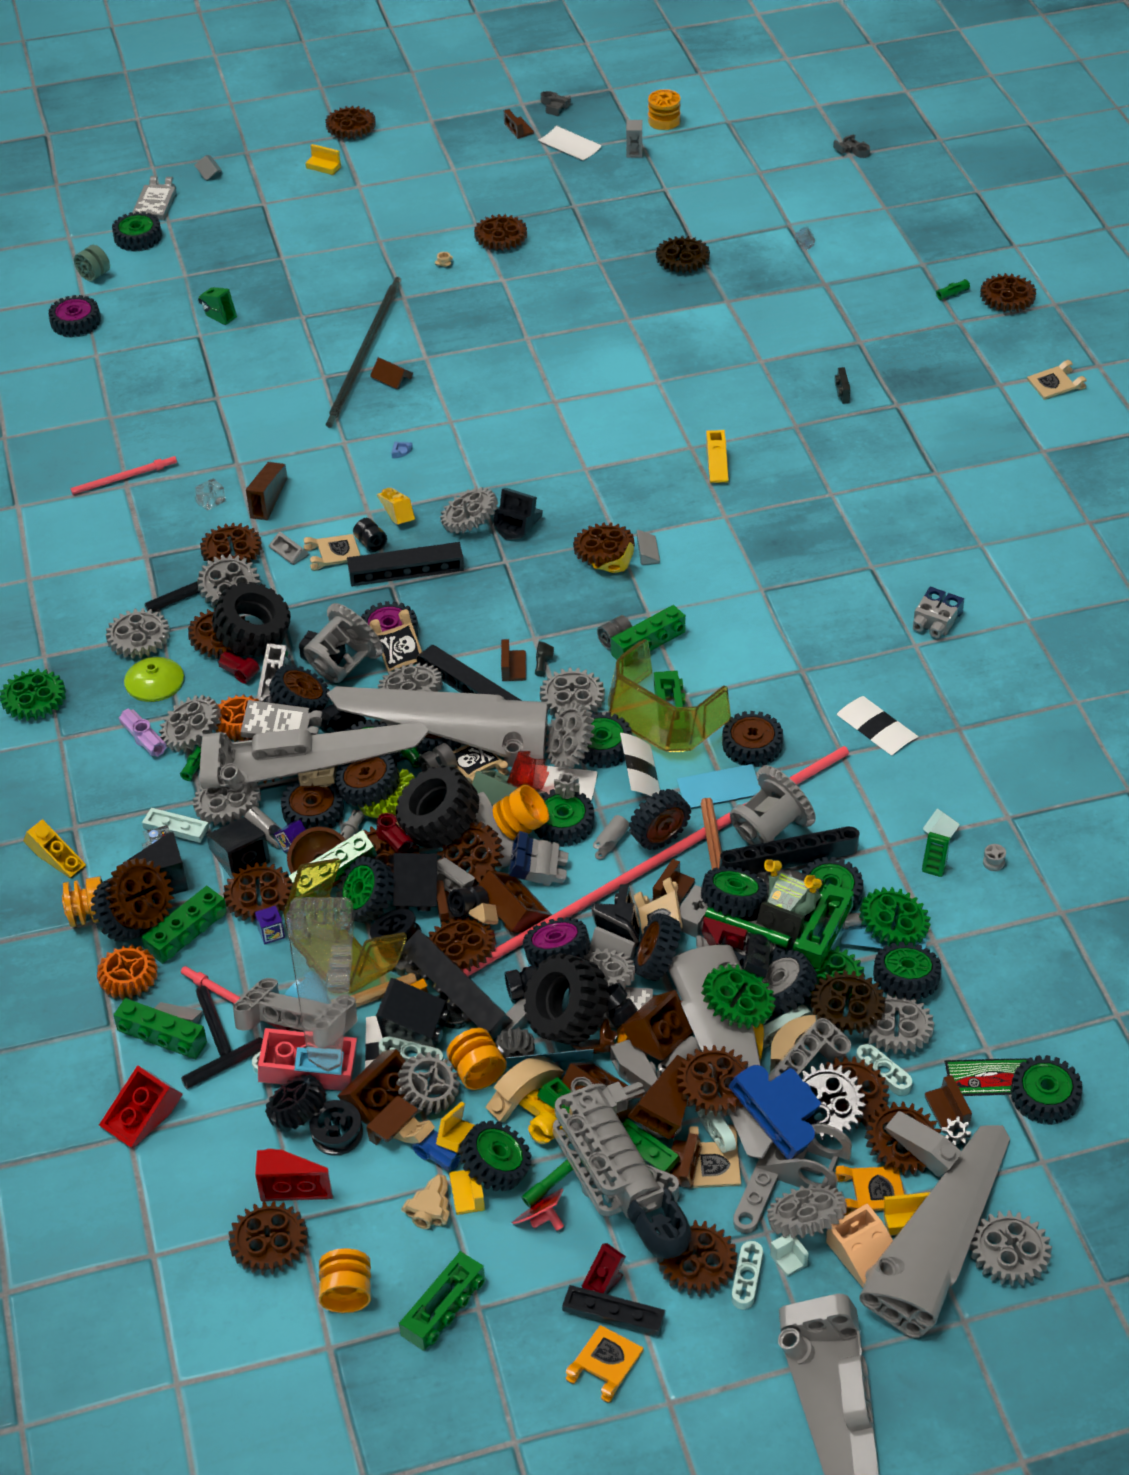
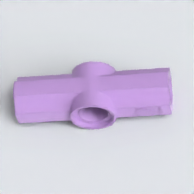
(142, 732)

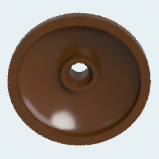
(311, 845)

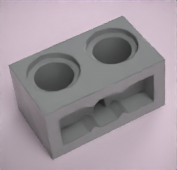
(634, 139)

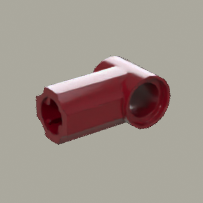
(241, 668)
(389, 831)

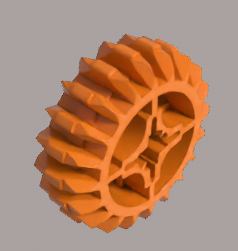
(233, 711)
(127, 972)

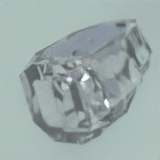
(805, 238)

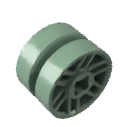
(91, 262)

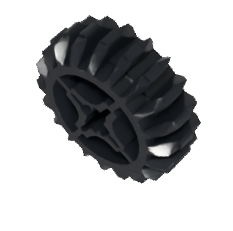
(295, 1102)

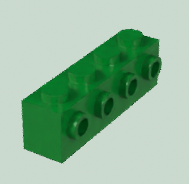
(656, 629)
(184, 924)
(160, 1028)

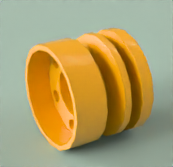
(664, 109)
(520, 812)
(79, 901)
(476, 1058)
(344, 1280)

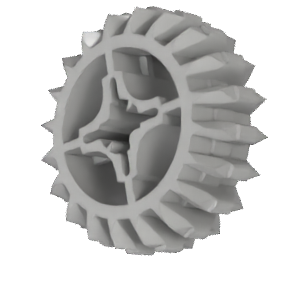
(445, 1086)

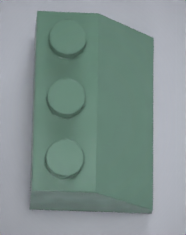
(494, 785)

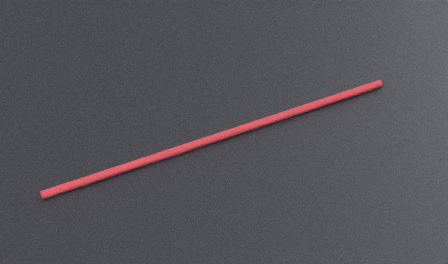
(648, 865)

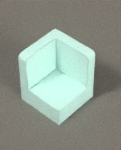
(941, 824)
(789, 1254)

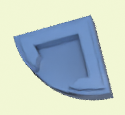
(401, 449)

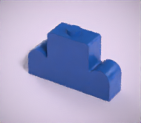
(778, 1106)

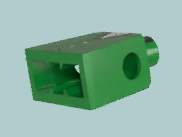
(218, 305)

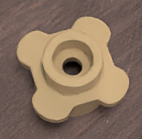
(443, 259)

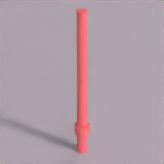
(157, 465)
(203, 980)

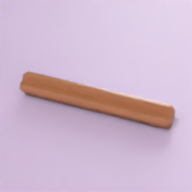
(711, 831)

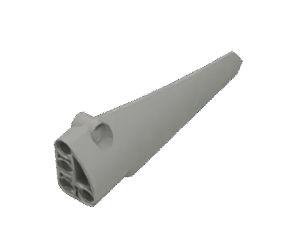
(468, 718)
(296, 751)
(689, 974)
(929, 1251)
(831, 1381)

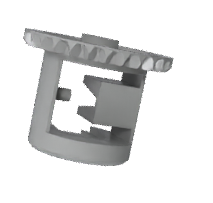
(343, 628)
(772, 808)

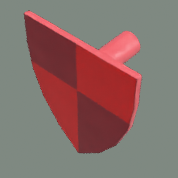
(545, 1206)

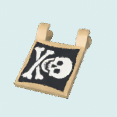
(398, 643)
(473, 759)

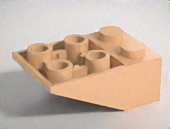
(859, 1241)

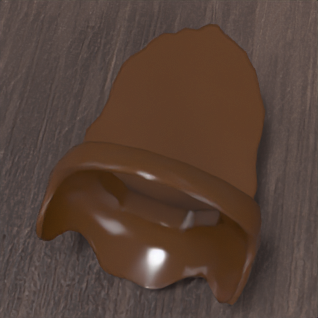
(600, 1045)

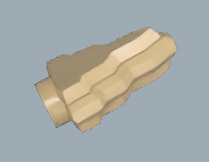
(429, 1204)

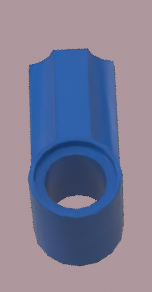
(442, 1156)

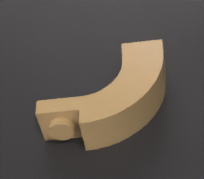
(788, 1036)
(519, 1082)

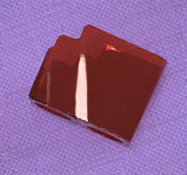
(528, 771)

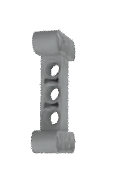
(267, 1005)

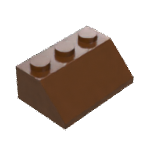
(513, 901)
(659, 1025)
(597, 1076)
(375, 1085)

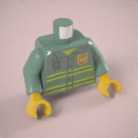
(791, 892)

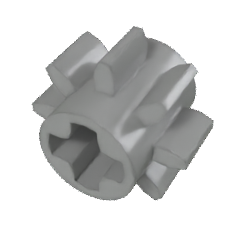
(566, 785)
(951, 1128)

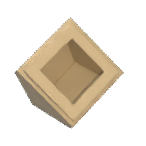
(485, 913)

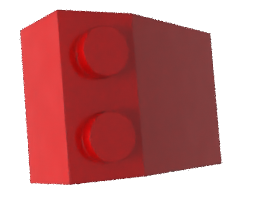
(140, 1107)
(290, 1177)

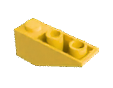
(716, 456)
(396, 505)
(53, 849)

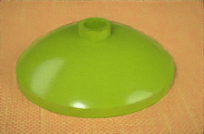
(154, 679)

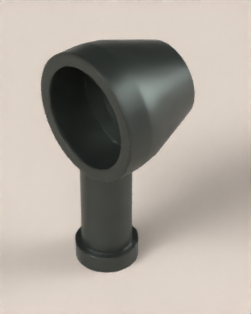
(544, 653)

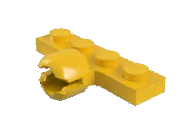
(542, 1125)

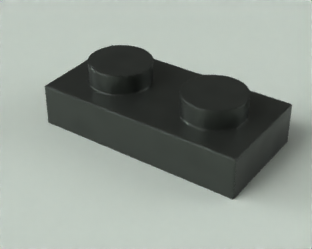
(842, 384)
(780, 920)

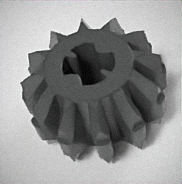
(515, 1043)

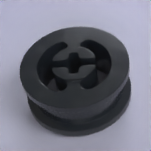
(395, 922)
(328, 1138)

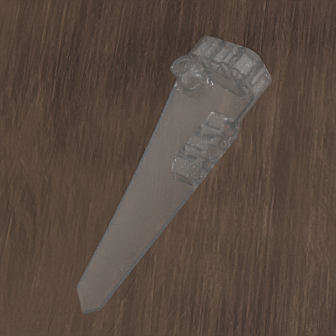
(322, 972)

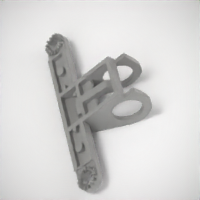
(777, 1167)

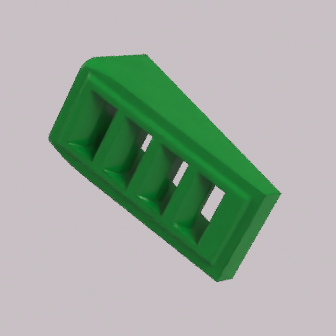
(935, 855)
(552, 1091)

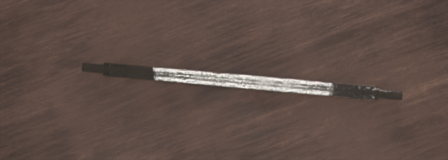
(363, 352)

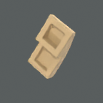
(414, 1131)

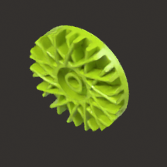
(388, 805)

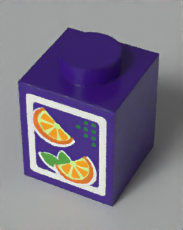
(288, 834)
(270, 924)

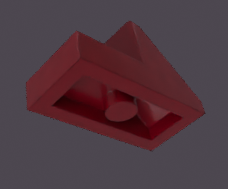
(719, 932)
(605, 1270)

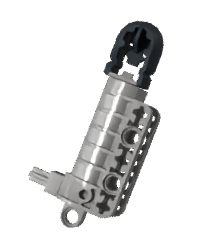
(617, 1164)

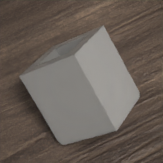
(207, 167)

